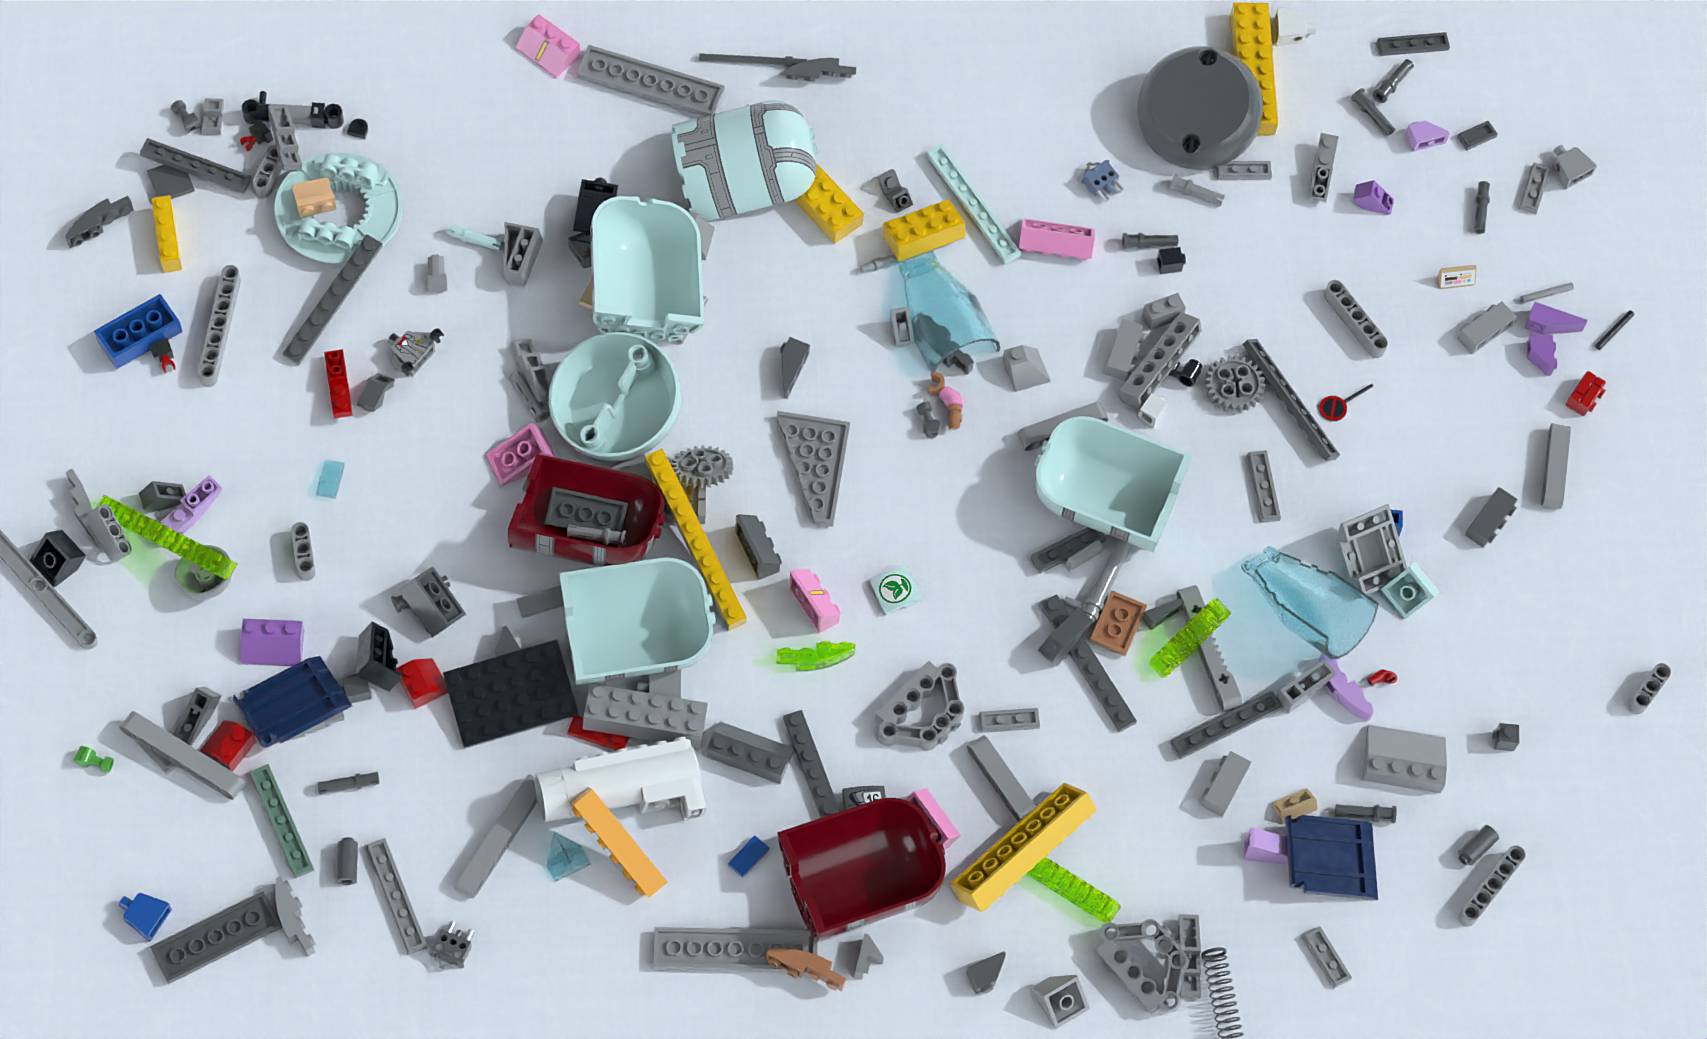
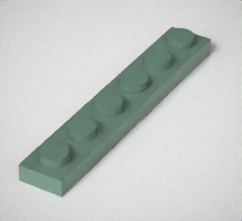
(282, 821)

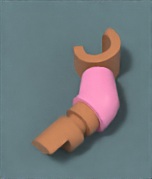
(950, 397)

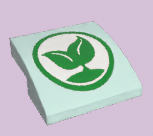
(896, 589)

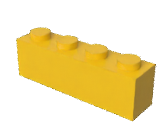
(167, 234)

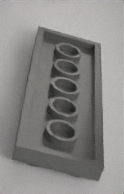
(215, 937)

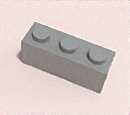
(1486, 327)
(1124, 350)
(1225, 783)

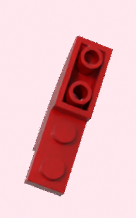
(338, 384)

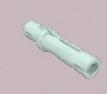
(473, 237)

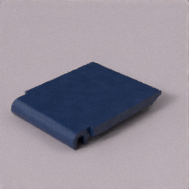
(292, 701)
(1331, 856)

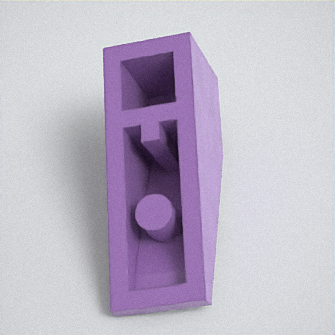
(1549, 320)

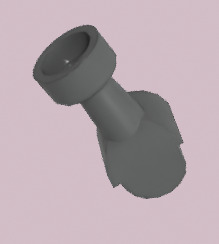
(189, 121)
(931, 425)

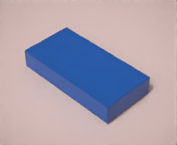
(748, 856)

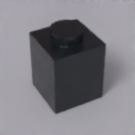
(1170, 260)

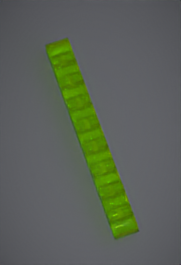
(170, 539)

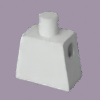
(1292, 27)

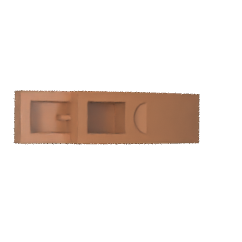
(798, 962)

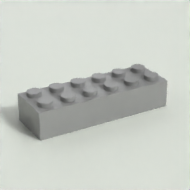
(644, 715)

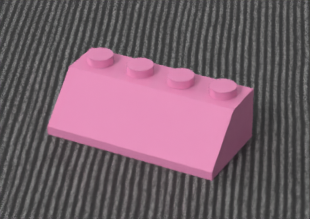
(1056, 239)

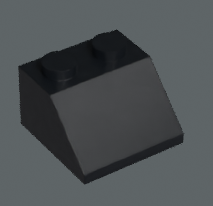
(57, 557)

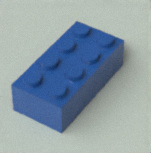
(136, 329)

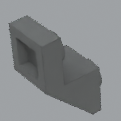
(893, 191)
(374, 392)

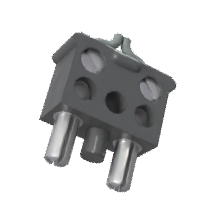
(449, 947)

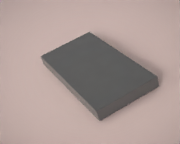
(584, 510)

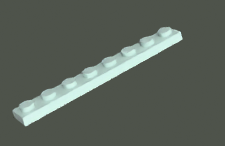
(973, 203)

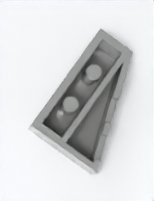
(520, 252)

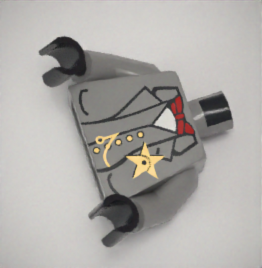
(413, 350)

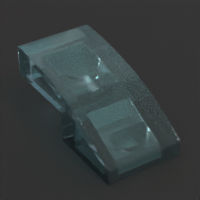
(330, 479)

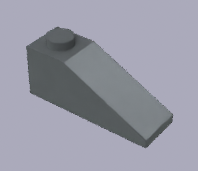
(793, 359)
(1065, 637)
(197, 714)

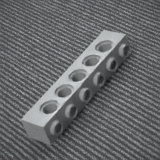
(1160, 360)

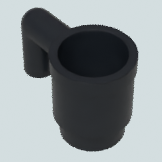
(1189, 372)

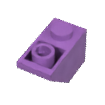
(1373, 197)
(1541, 352)

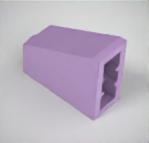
(1265, 847)

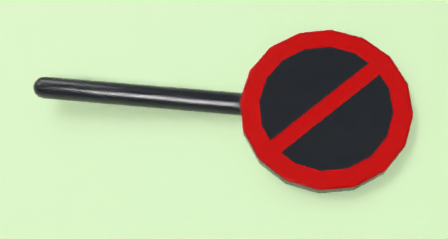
(1335, 408)

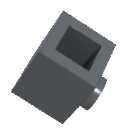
(356, 689)
(1506, 737)

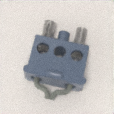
(1101, 178)

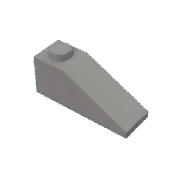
(1305, 685)

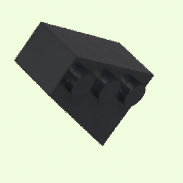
(376, 658)

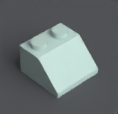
(1410, 590)

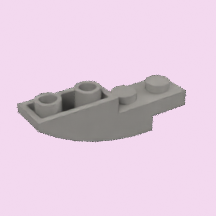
(1323, 167)
(289, 915)

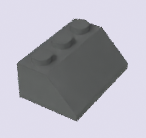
(757, 545)
(432, 601)

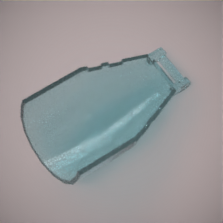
(942, 310)
(1312, 602)

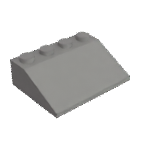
(1405, 759)

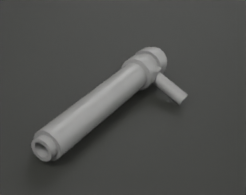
(1095, 602)

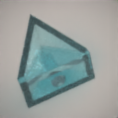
(565, 857)

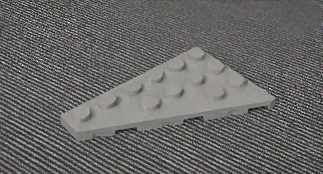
(818, 457)

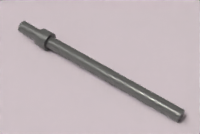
(788, 61)

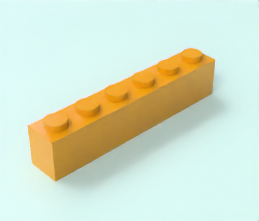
(618, 842)

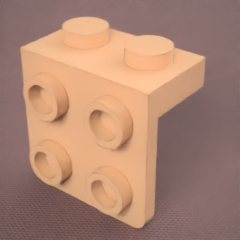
(314, 197)

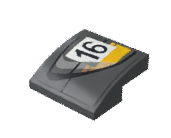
(861, 794)

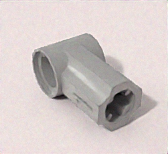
(437, 278)

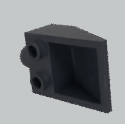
(590, 197)

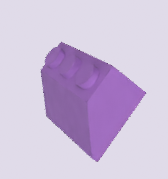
(271, 642)

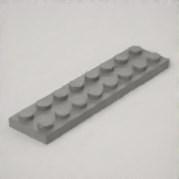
(650, 81)
(725, 948)

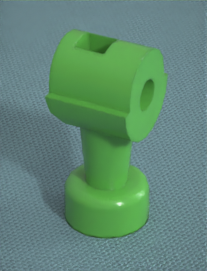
(87, 756)

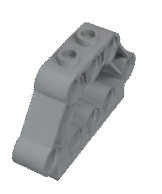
(914, 735)
(1137, 931)

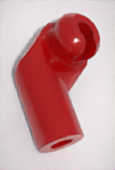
(1382, 676)

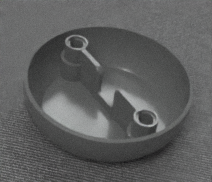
(1200, 107)

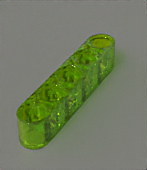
(1189, 637)
(1075, 890)

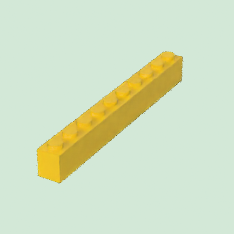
(695, 539)

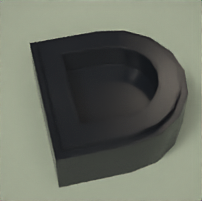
(358, 128)

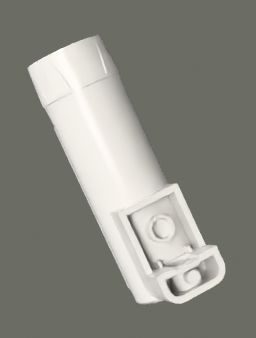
(651, 775)

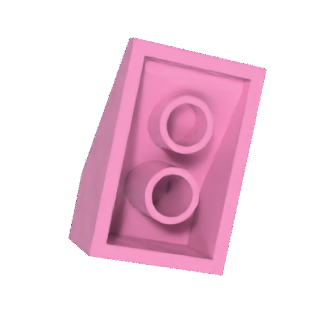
(516, 455)

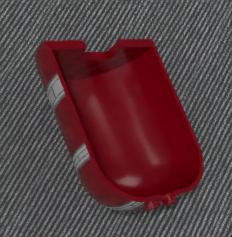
(641, 520)
(862, 865)

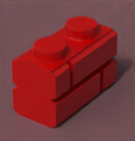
(1585, 394)

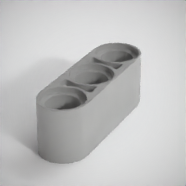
(265, 178)
(109, 532)
(303, 559)
(1653, 681)

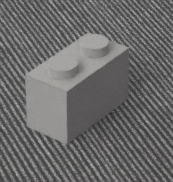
(1163, 311)

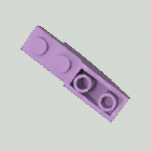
(193, 505)
(1348, 694)

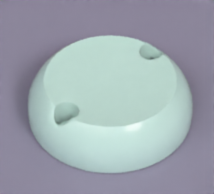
(613, 401)

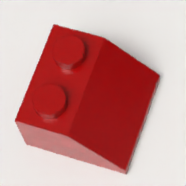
(422, 681)
(229, 744)

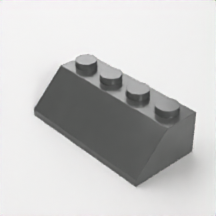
(749, 752)

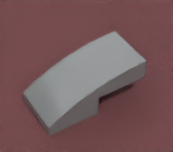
(212, 116)

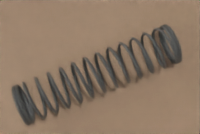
(1211, 959)

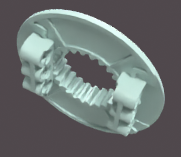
(346, 172)

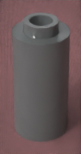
(1478, 845)
(347, 861)

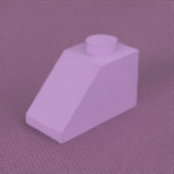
(1425, 135)

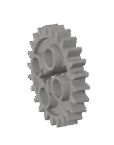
(1251, 381)
(702, 466)

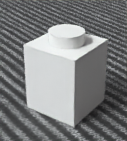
(1152, 410)

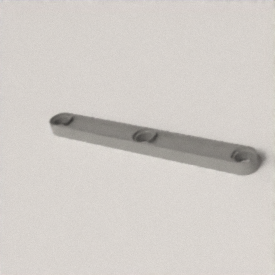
(48, 595)

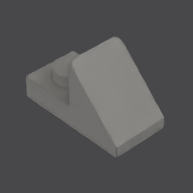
(902, 326)
(868, 953)

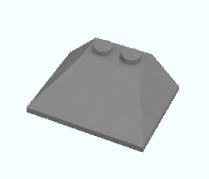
(1370, 550)

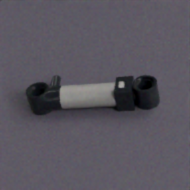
(317, 114)

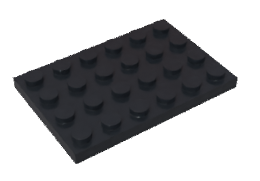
(510, 694)

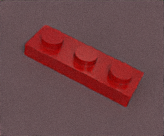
(603, 739)

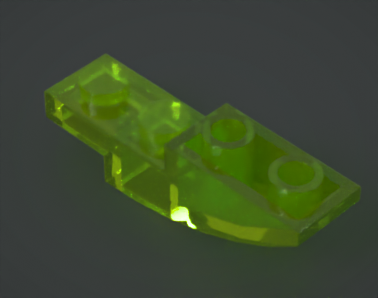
(825, 655)

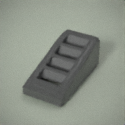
(1157, 615)

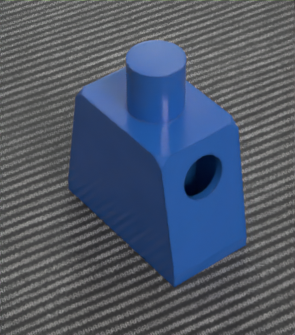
(145, 914)

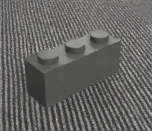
(1492, 517)

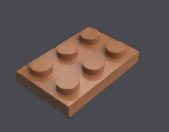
(1118, 623)

